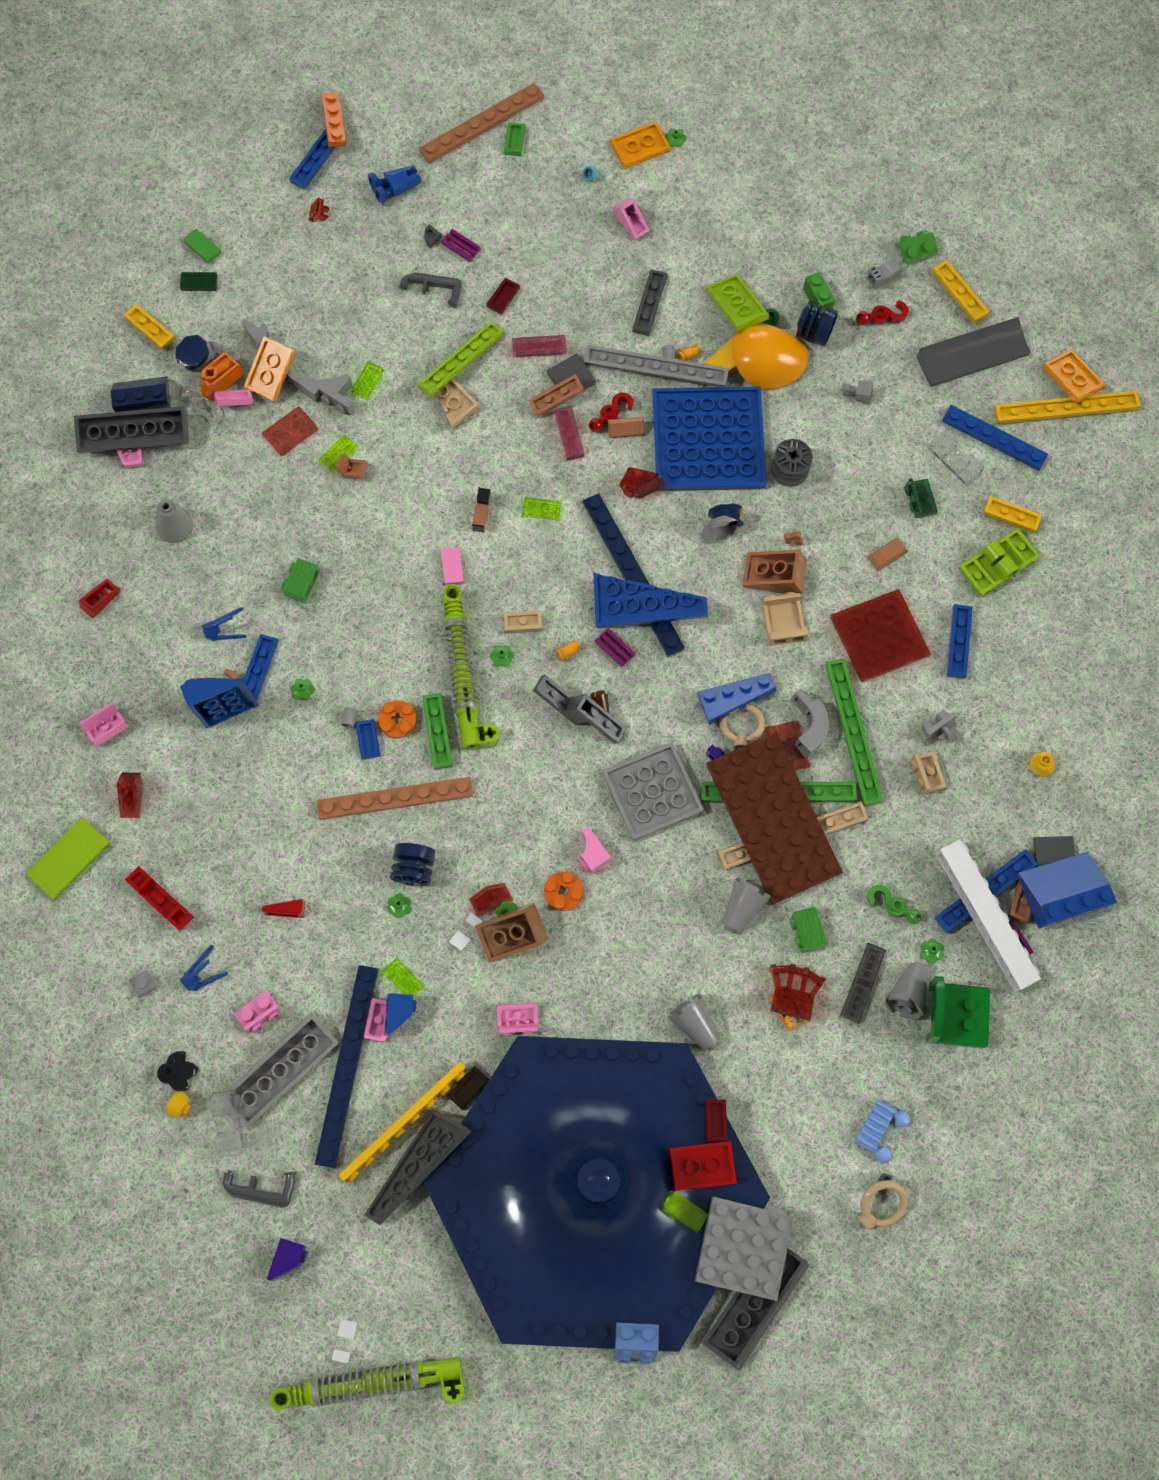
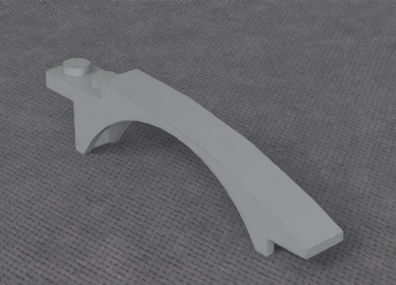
(328, 390)

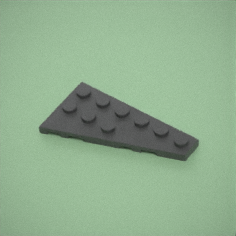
(427, 1150)

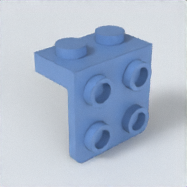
(636, 1342)

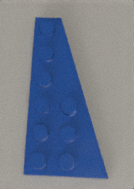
(635, 603)

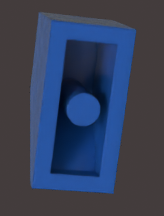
(398, 1010)

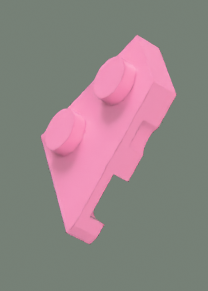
(376, 1021)

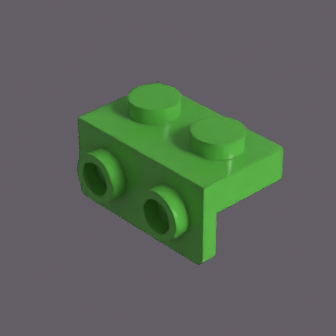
(918, 246)

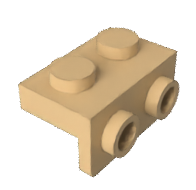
(928, 772)

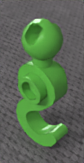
(895, 906)

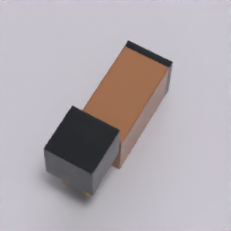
(481, 510)

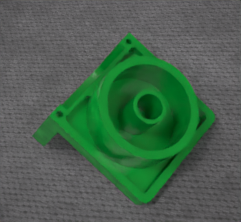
(959, 1014)

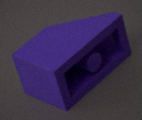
(286, 1259)

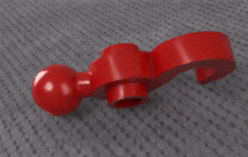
(881, 314)
(610, 412)

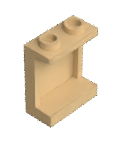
(784, 619)

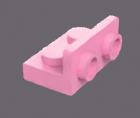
(257, 1012)

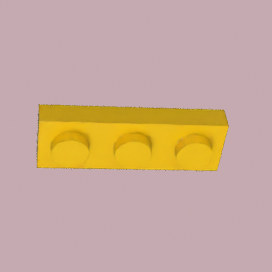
(149, 326)
(1012, 514)

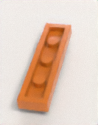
(333, 119)

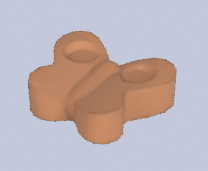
(793, 538)

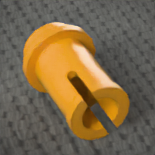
(689, 352)
(566, 651)

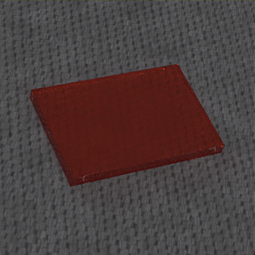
(290, 431)
(788, 735)

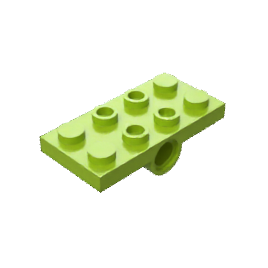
(999, 562)

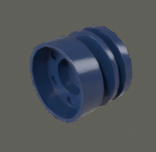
(816, 323)
(412, 865)

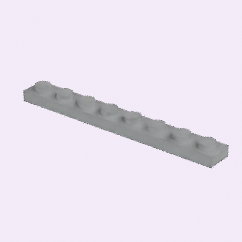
(656, 365)

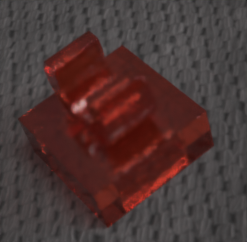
(317, 210)

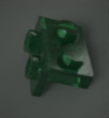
(920, 497)

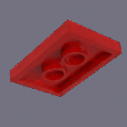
(702, 1166)

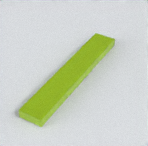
(460, 359)

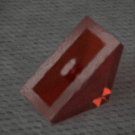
(490, 898)

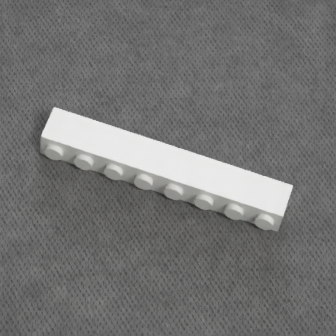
(988, 916)

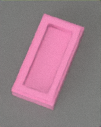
(233, 397)
(452, 566)

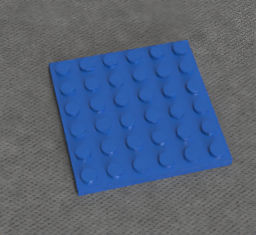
(709, 438)

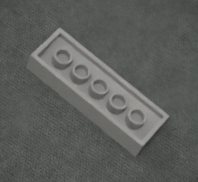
(282, 1067)

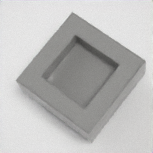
(142, 983)

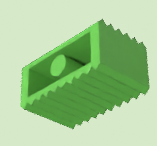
(818, 291)
(301, 580)
(808, 930)

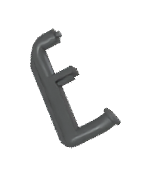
(435, 281)
(259, 1196)

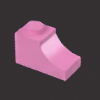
(630, 217)
(594, 855)

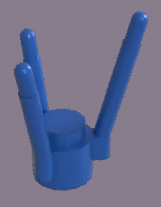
(212, 628)
(191, 977)

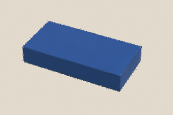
(368, 739)

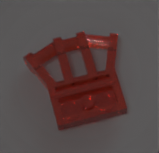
(791, 1001)

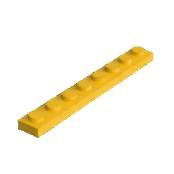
(1066, 407)
(397, 1129)

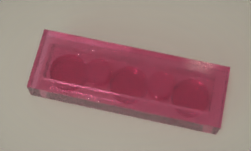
(539, 346)
(569, 433)

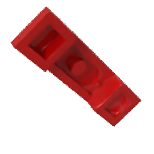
(159, 898)

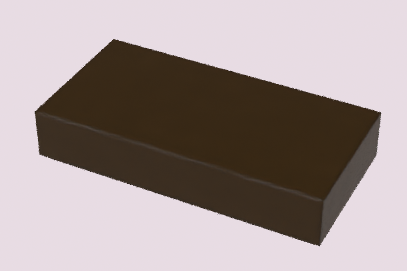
(468, 1088)

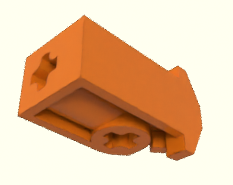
(219, 375)

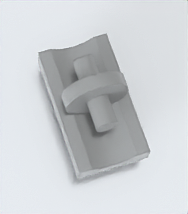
(942, 730)

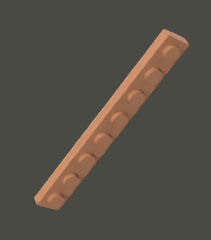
(481, 123)
(394, 798)

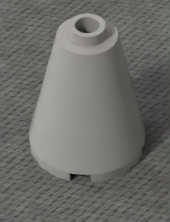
(172, 521)
(743, 905)
(909, 992)
(695, 1021)

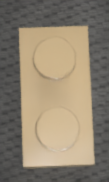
(522, 621)

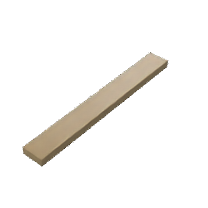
(829, 822)

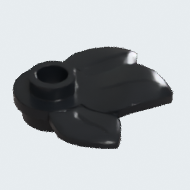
(180, 1071)

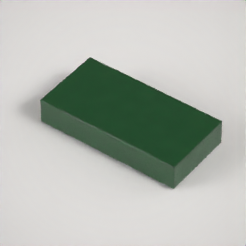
(198, 281)

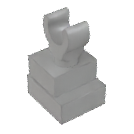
(863, 391)

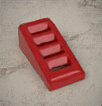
(102, 602)
(286, 909)

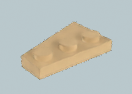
(456, 402)

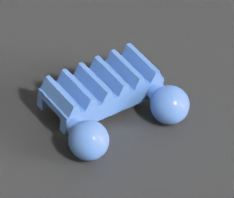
(875, 1127)

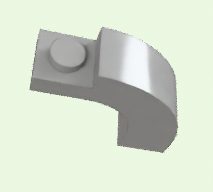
(817, 723)

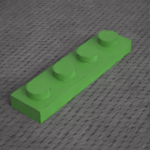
(437, 731)

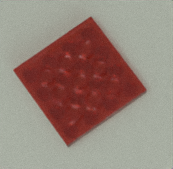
(880, 635)

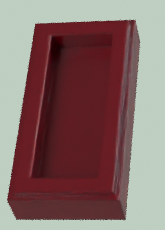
(503, 296)
(715, 1120)

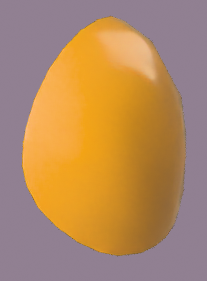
(769, 356)

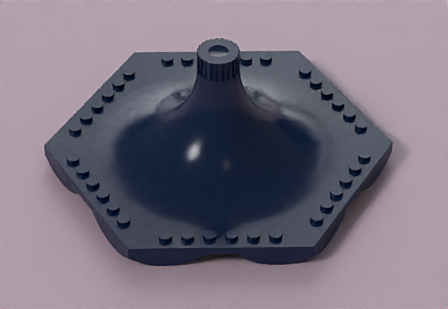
(568, 1188)

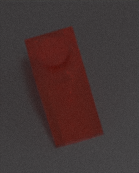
(640, 483)
(129, 794)

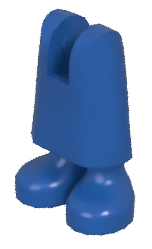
(397, 180)

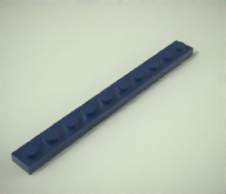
(628, 565)
(346, 1067)

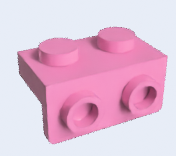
(104, 724)
(517, 1018)

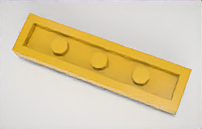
(960, 291)

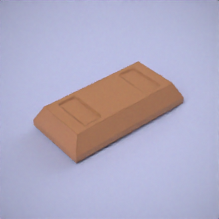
(626, 427)
(887, 554)

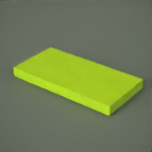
(737, 302)
(68, 858)

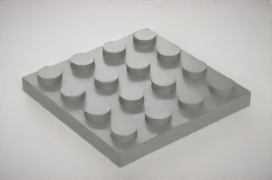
(652, 791)
(744, 1248)

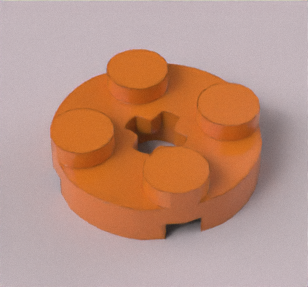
(390, 710)
(562, 902)

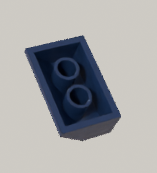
(141, 394)

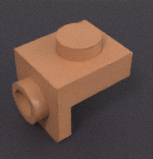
(351, 468)

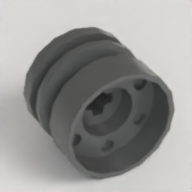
(789, 471)

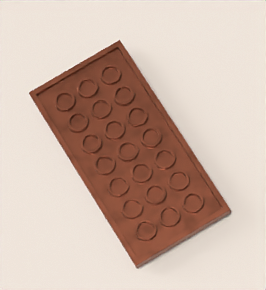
(774, 818)

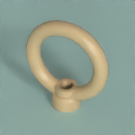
(743, 740)
(869, 1219)

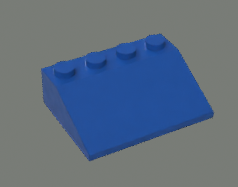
(217, 699)
(1065, 889)

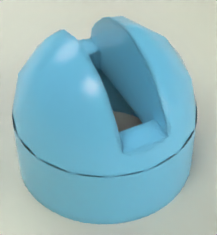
(590, 173)

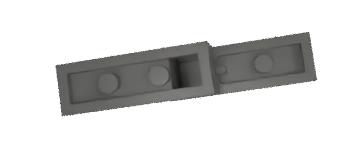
(579, 709)

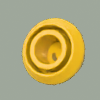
(1045, 767)
(178, 1105)

